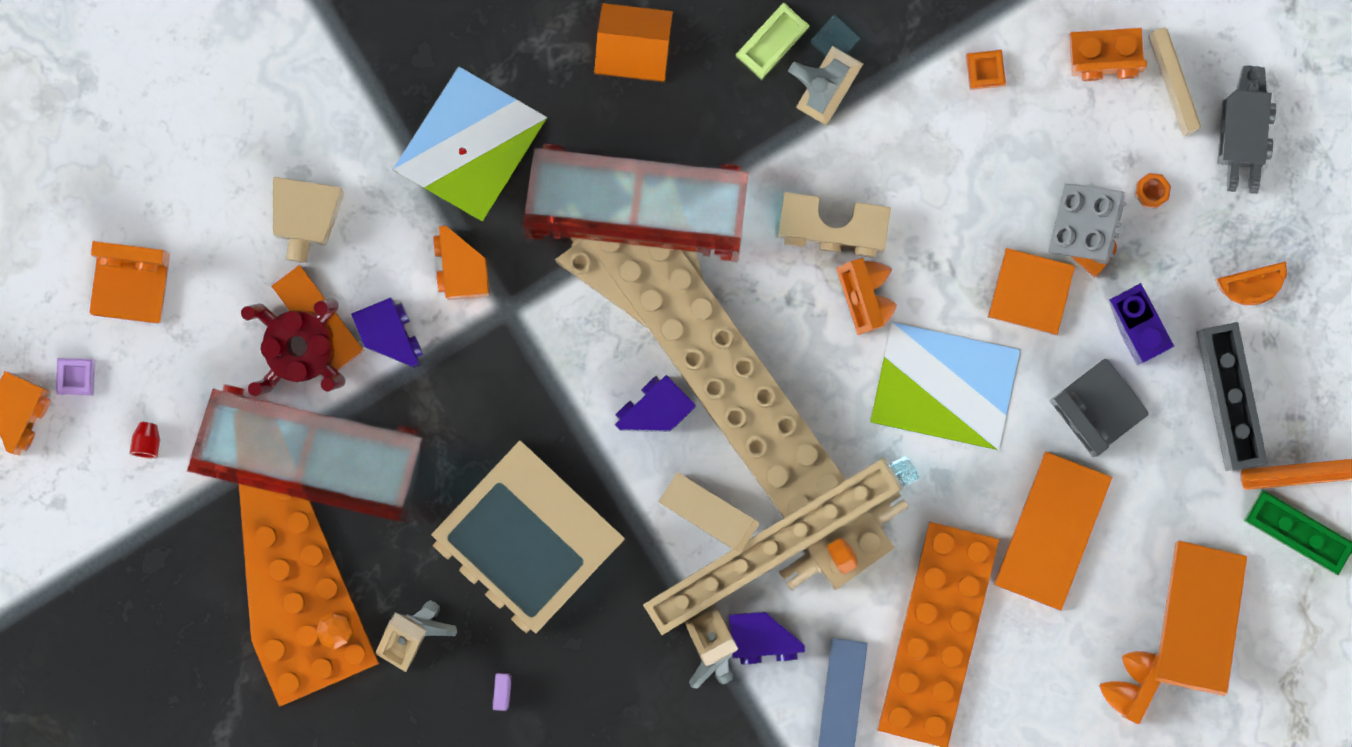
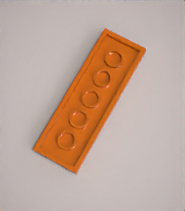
(938, 634)

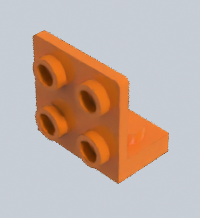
(129, 282)

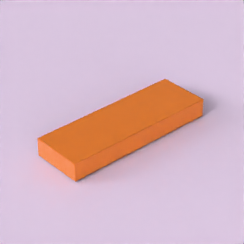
(301, 293)

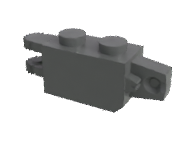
(1246, 128)

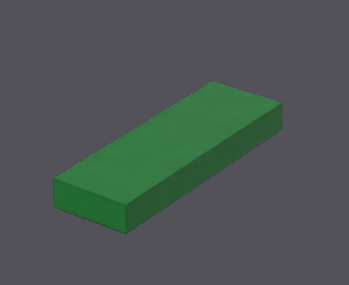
(1299, 532)

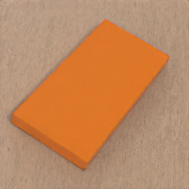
(1053, 531)
(1201, 618)

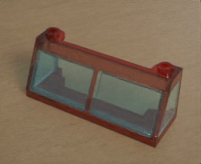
(636, 202)
(307, 454)

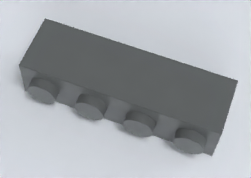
(1231, 396)

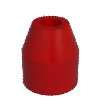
(145, 441)

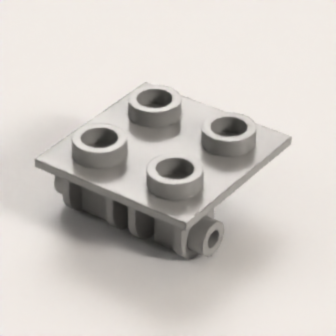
(1087, 223)

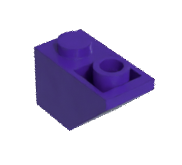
(1140, 324)
(384, 332)
(658, 410)
(760, 636)

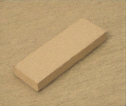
(1174, 81)
(709, 512)

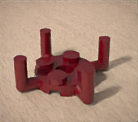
(278, 350)

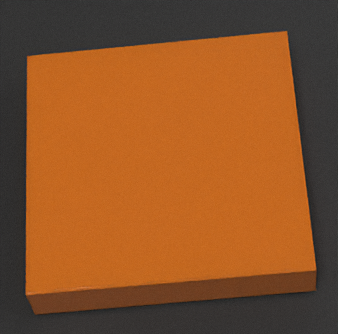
(1031, 291)

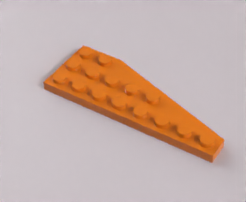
(289, 590)

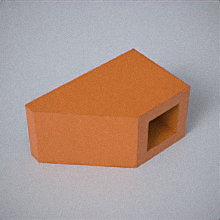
(463, 267)
(19, 408)

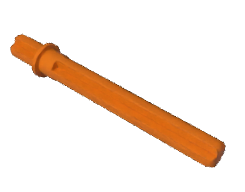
(1296, 474)

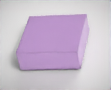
(75, 376)
(502, 691)

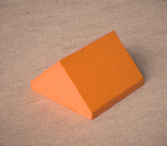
(633, 42)

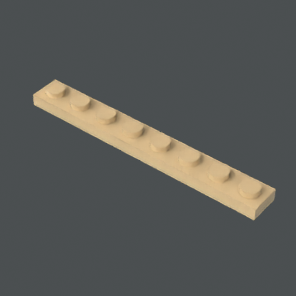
(773, 545)

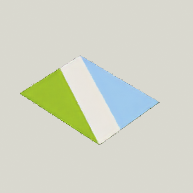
(486, 124)
(945, 386)

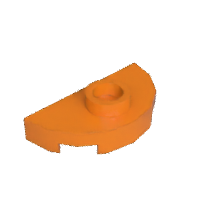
(1255, 285)

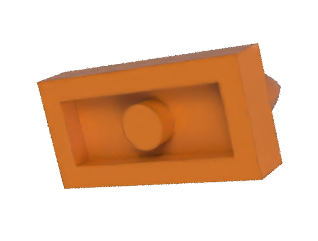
(858, 282)
(1132, 699)

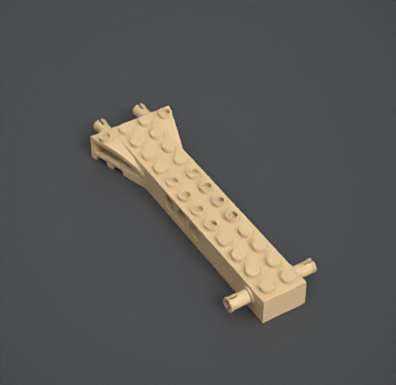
(673, 302)

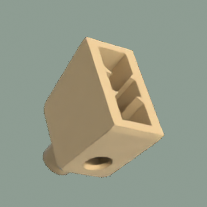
(304, 214)

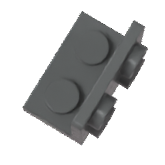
(1099, 407)

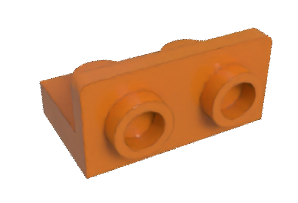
(1107, 53)

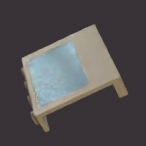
(526, 538)

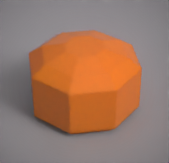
(1152, 190)
(842, 555)
(334, 630)

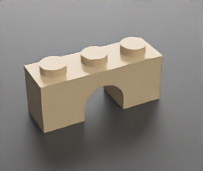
(802, 224)

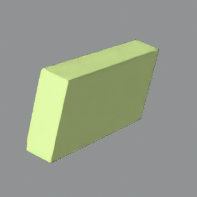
(772, 41)

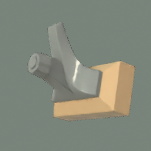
(826, 84)
(406, 633)
(713, 645)

